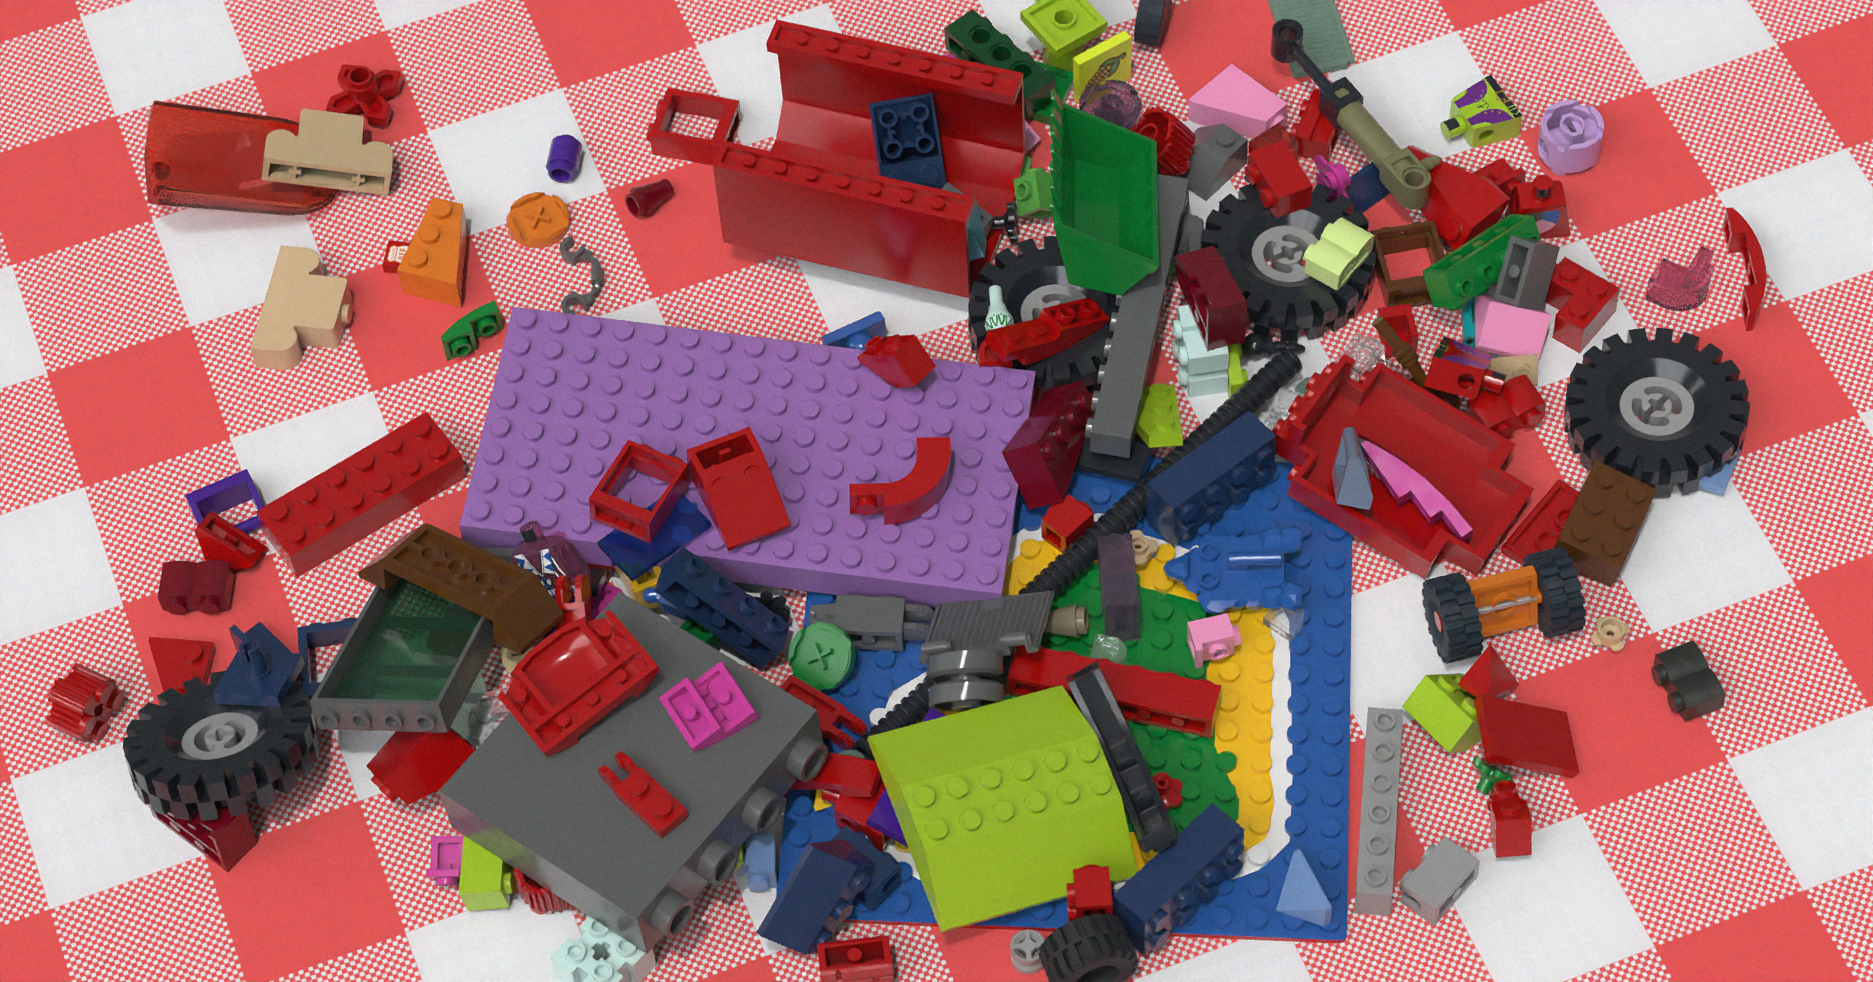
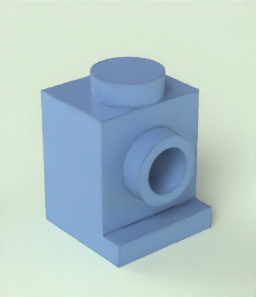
(760, 861)

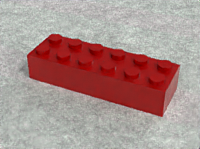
(361, 494)

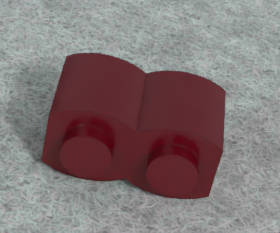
(195, 586)

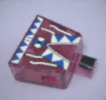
(548, 556)

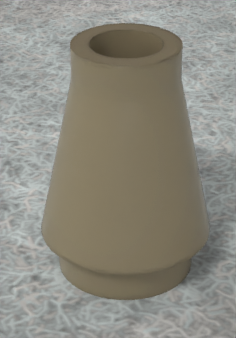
(1068, 621)

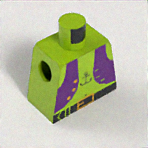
(1482, 115)

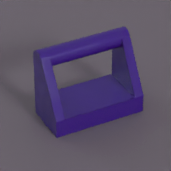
(224, 496)

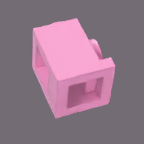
(1212, 638)

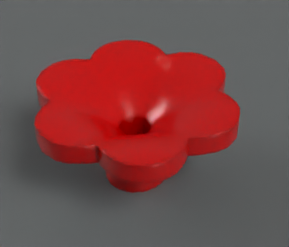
(1170, 789)

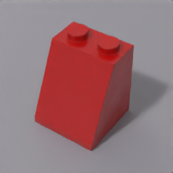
(418, 763)

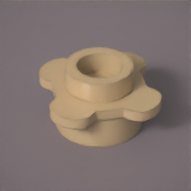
(1147, 546)
(1610, 625)

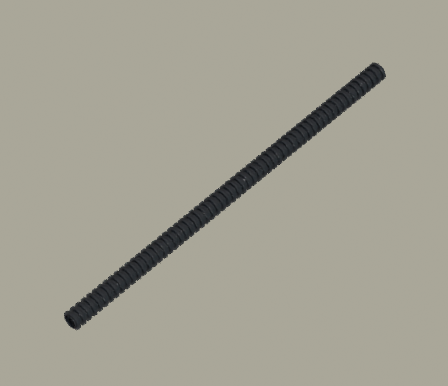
(1116, 520)

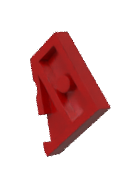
(181, 661)

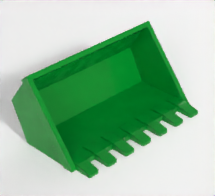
(1103, 200)

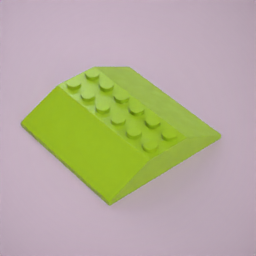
(1004, 805)

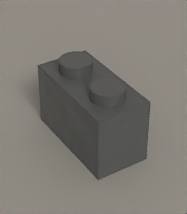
(1526, 273)

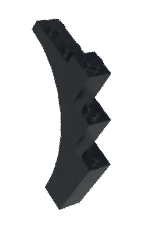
(1132, 775)

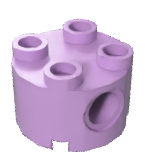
(1570, 137)

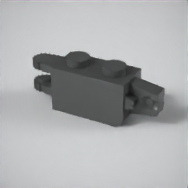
(875, 621)

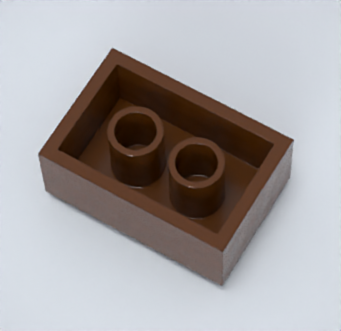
(1604, 522)

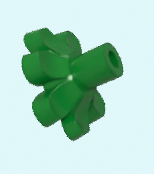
(1489, 775)

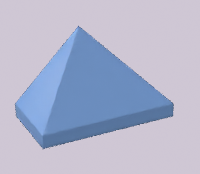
(1303, 895)

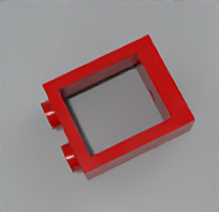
(698, 104)
(630, 517)

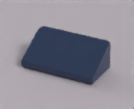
(1366, 188)

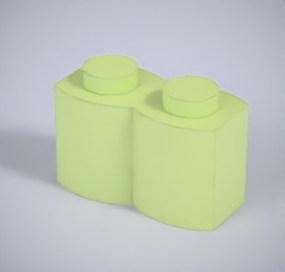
(1338, 253)

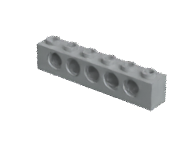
(1378, 812)

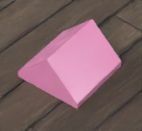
(1508, 329)

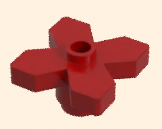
(365, 93)

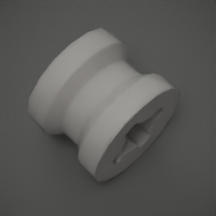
(1026, 943)

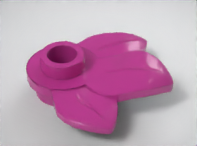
(1332, 176)

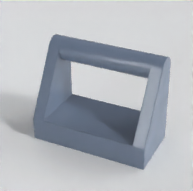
(1351, 473)

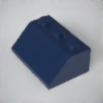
(816, 896)

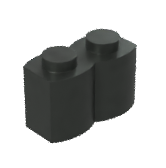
(1688, 681)

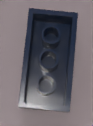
(1211, 478)
(1180, 878)

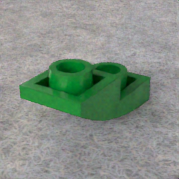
(461, 336)

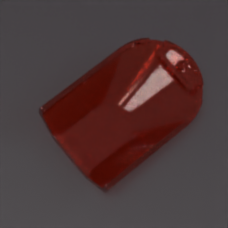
(216, 163)

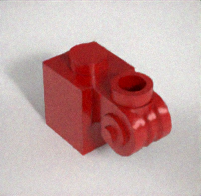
(1509, 821)

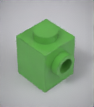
(1033, 194)

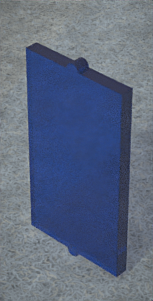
(638, 556)

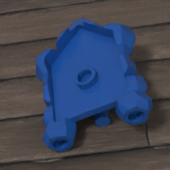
(1240, 571)

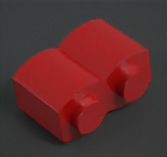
(1513, 409)

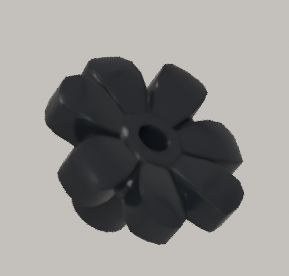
(1008, 221)

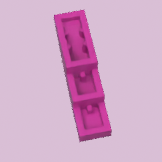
(1408, 484)

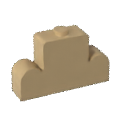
(328, 155)
(300, 310)

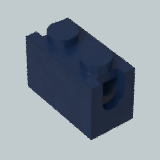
(883, 873)

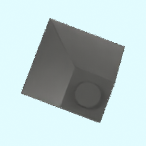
(1215, 159)

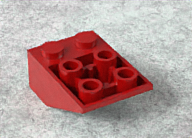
(737, 488)

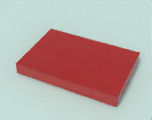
(1542, 525)
(1526, 736)

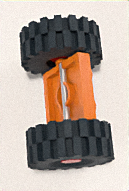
(1538, 593)

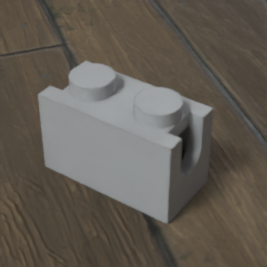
(1438, 880)

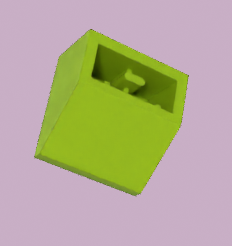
(1445, 711)

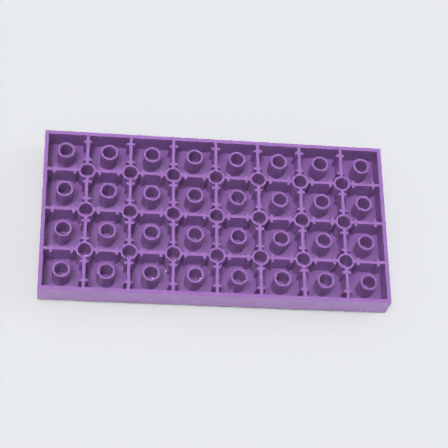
(587, 384)

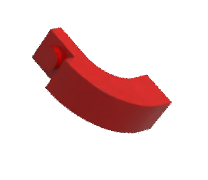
(913, 493)

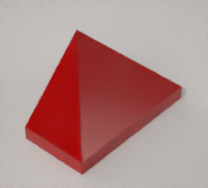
(227, 543)
(1489, 676)

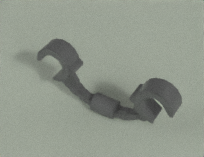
(596, 275)

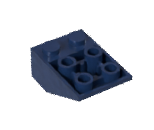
(908, 140)

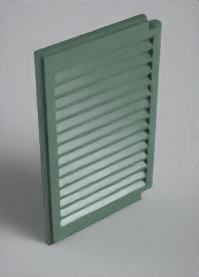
(1322, 33)

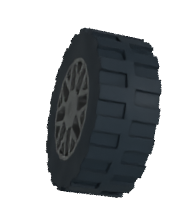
(1151, 21)

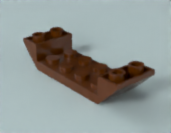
(473, 579)

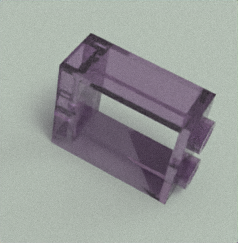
(1118, 586)

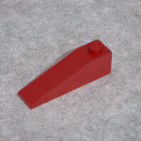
(1460, 201)

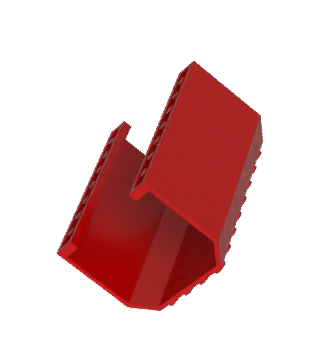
(820, 182)

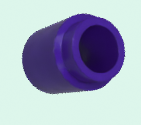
(563, 158)

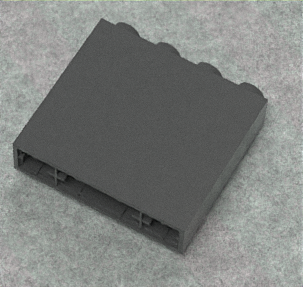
(591, 850)

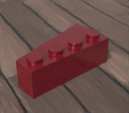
(1049, 444)

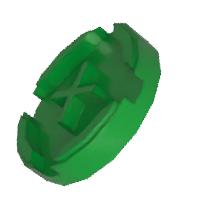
(822, 656)

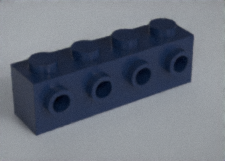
(722, 607)

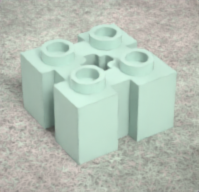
(1200, 369)
(600, 957)

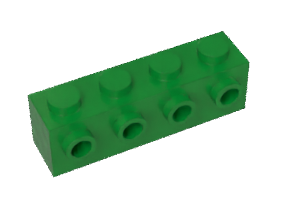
(1475, 264)

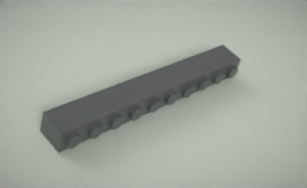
(1135, 335)

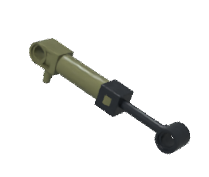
(1343, 107)

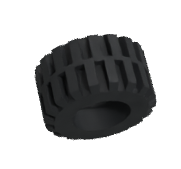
(1089, 951)

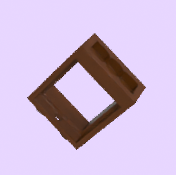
(1391, 240)

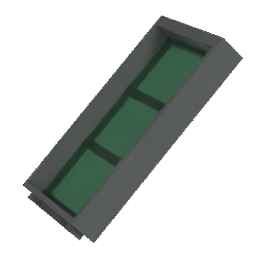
(405, 662)

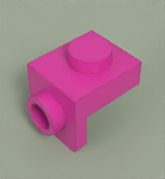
(445, 860)

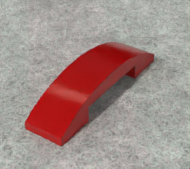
(1742, 239)
(847, 774)

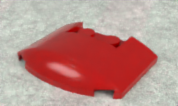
(576, 680)

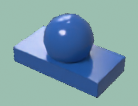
(857, 333)

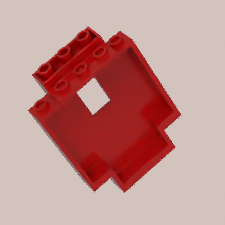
(1426, 434)

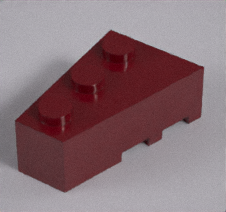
(1212, 297)
(220, 840)

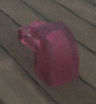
(1681, 287)

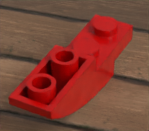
(1049, 334)

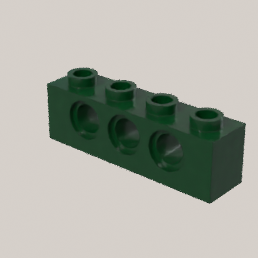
(977, 41)

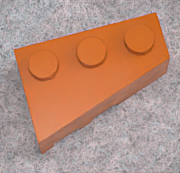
(437, 255)

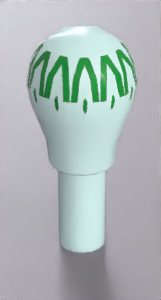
(997, 315)

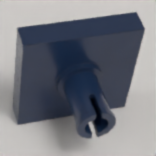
(258, 676)

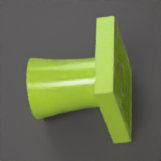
(1063, 28)

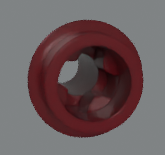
(646, 198)

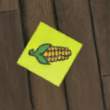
(1102, 62)

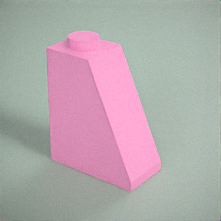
(1238, 103)

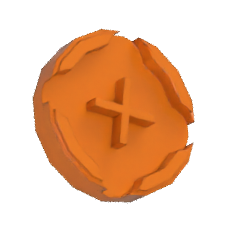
(538, 220)

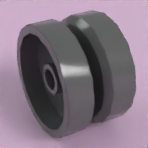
(965, 680)

